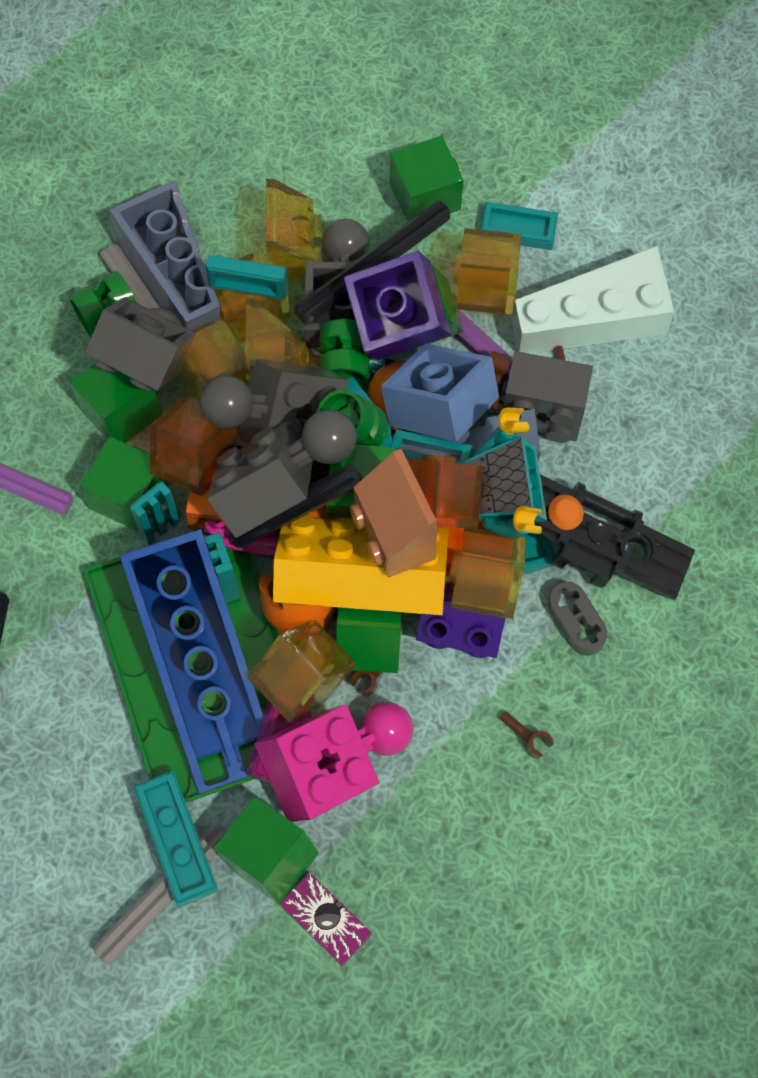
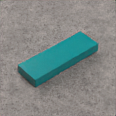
(176, 839)

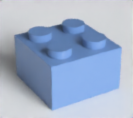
(440, 392)

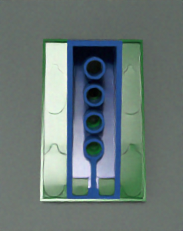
(185, 684)

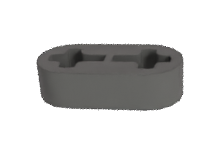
(584, 612)

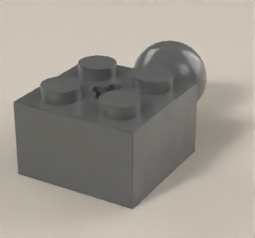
(342, 244)
(140, 343)
(553, 389)
(275, 397)
(276, 469)

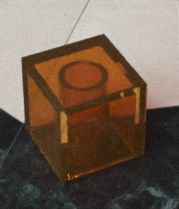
(187, 446)
(450, 489)

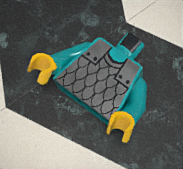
(511, 480)

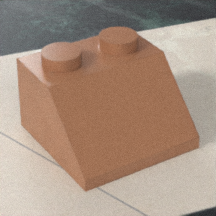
(395, 516)

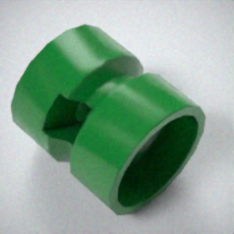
(90, 302)
(343, 350)
(366, 416)

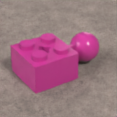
(326, 756)

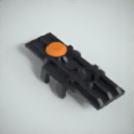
(602, 547)

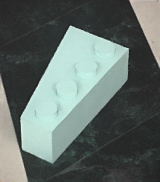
(597, 307)

